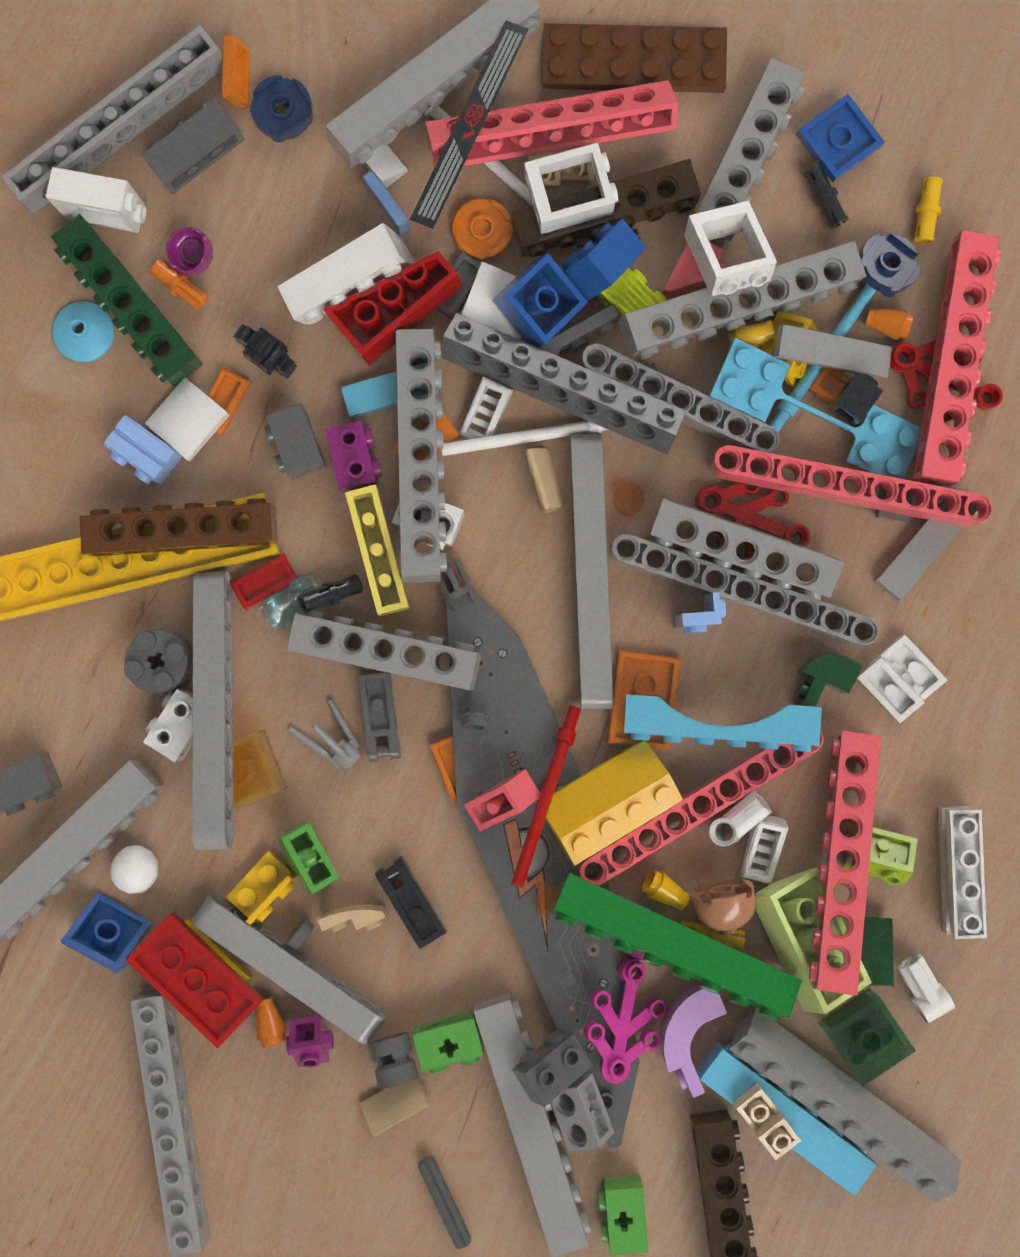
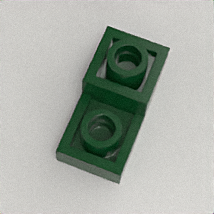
(878, 950)

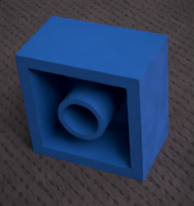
(540, 301)

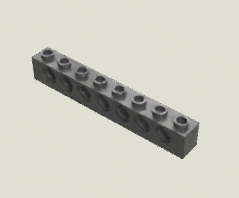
(562, 383)

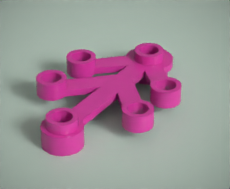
(623, 1025)

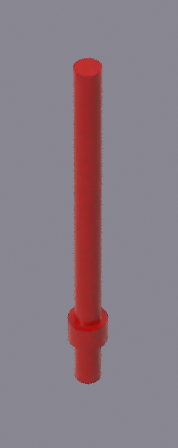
(564, 738)

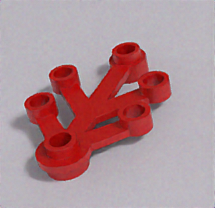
(916, 364)
(747, 513)

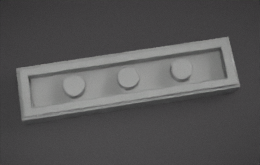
(832, 351)
(918, 554)

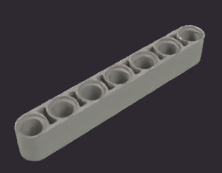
(693, 399)
(288, 968)

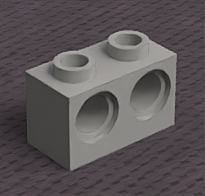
(582, 1115)

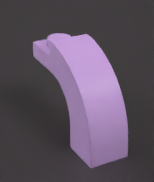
(682, 1020)

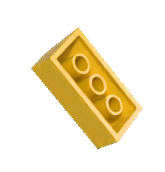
(611, 801)

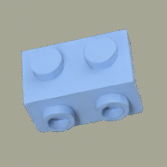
(698, 622)

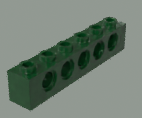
(78, 238)

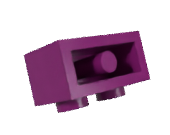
(352, 456)

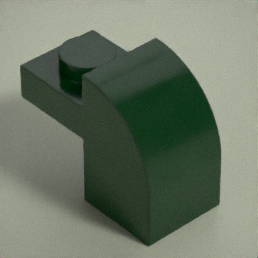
(826, 670)

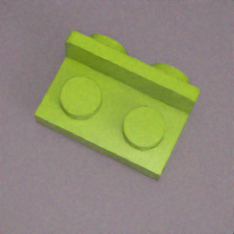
(890, 856)

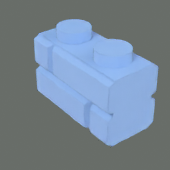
(142, 450)

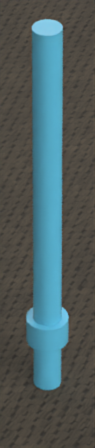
(787, 410)

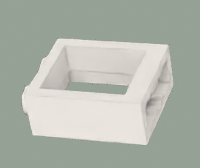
(97, 198)
(551, 221)
(722, 223)

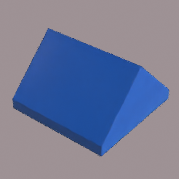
(107, 932)

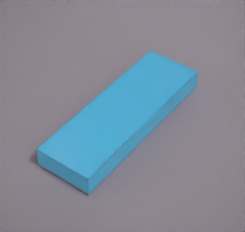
(375, 394)

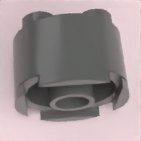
(142, 663)

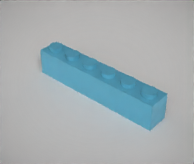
(820, 1141)

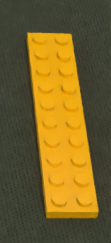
(63, 576)

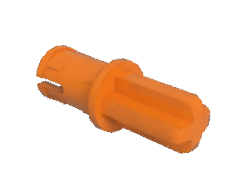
(178, 284)

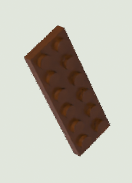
(634, 56)

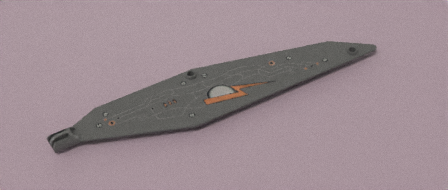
(520, 738)

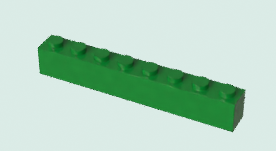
(675, 946)

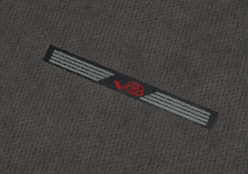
(469, 125)

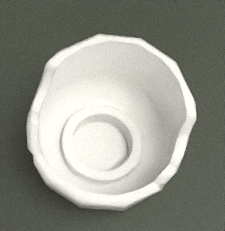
(134, 869)

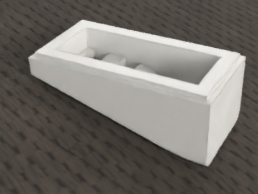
(476, 406)
(781, 828)

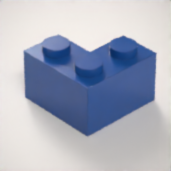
(604, 260)

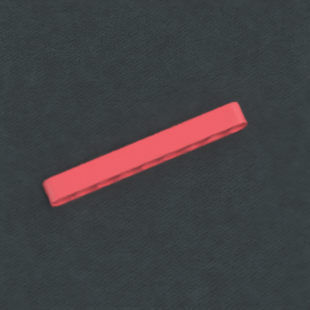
(864, 482)
(688, 817)

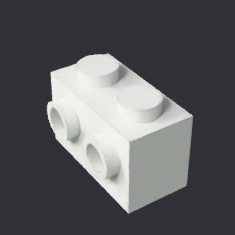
(173, 730)

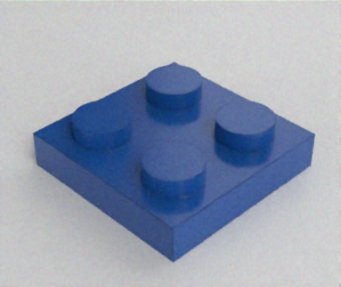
(840, 138)

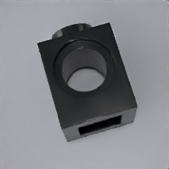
(856, 398)

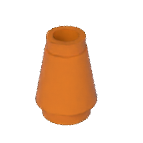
(890, 322)
(269, 1024)

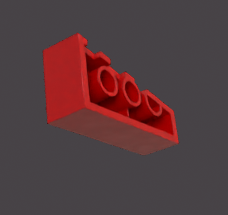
(393, 304)

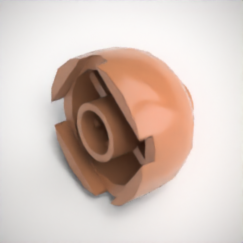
(724, 905)

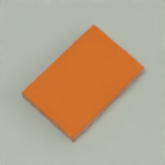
(644, 676)

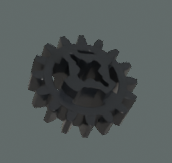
(265, 351)

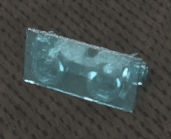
(280, 607)

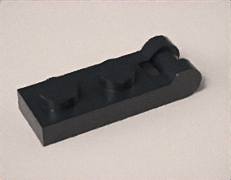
(411, 903)

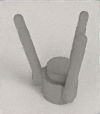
(343, 753)

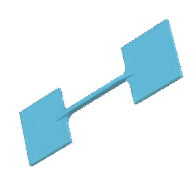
(754, 380)

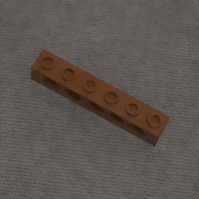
(97, 528)

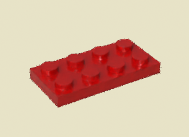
(194, 979)

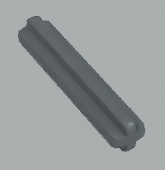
(444, 1202)

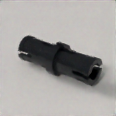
(825, 196)
(330, 593)

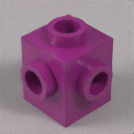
(309, 1041)

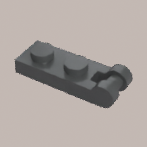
(578, 335)
(379, 715)

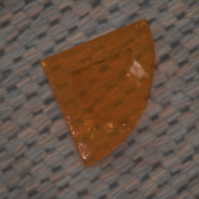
(545, 896)

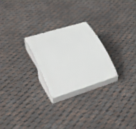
(479, 305)
(187, 419)
(902, 678)

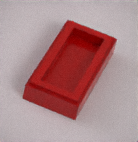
(263, 581)

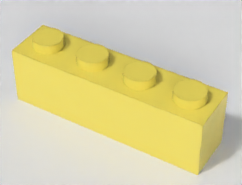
(377, 550)

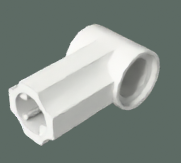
(741, 819)
(928, 995)

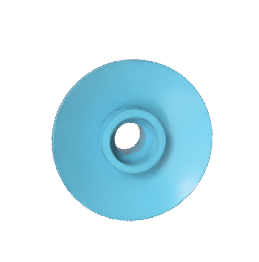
(92, 341)

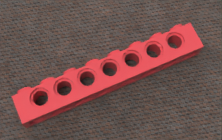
(564, 123)
(985, 255)
(866, 750)

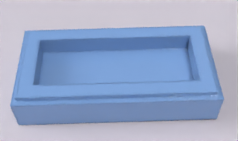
(386, 203)

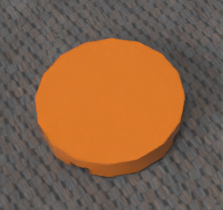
(482, 229)

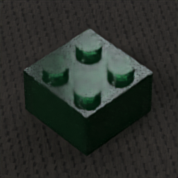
(866, 1037)

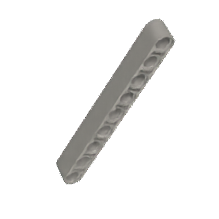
(591, 572)
(758, 589)
(212, 712)

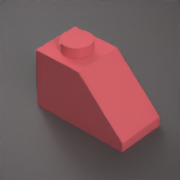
(686, 274)
(503, 800)

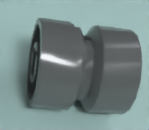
(397, 1071)

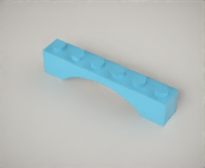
(788, 725)

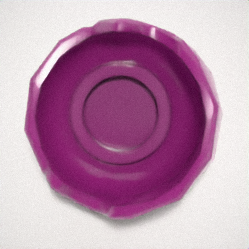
(189, 251)

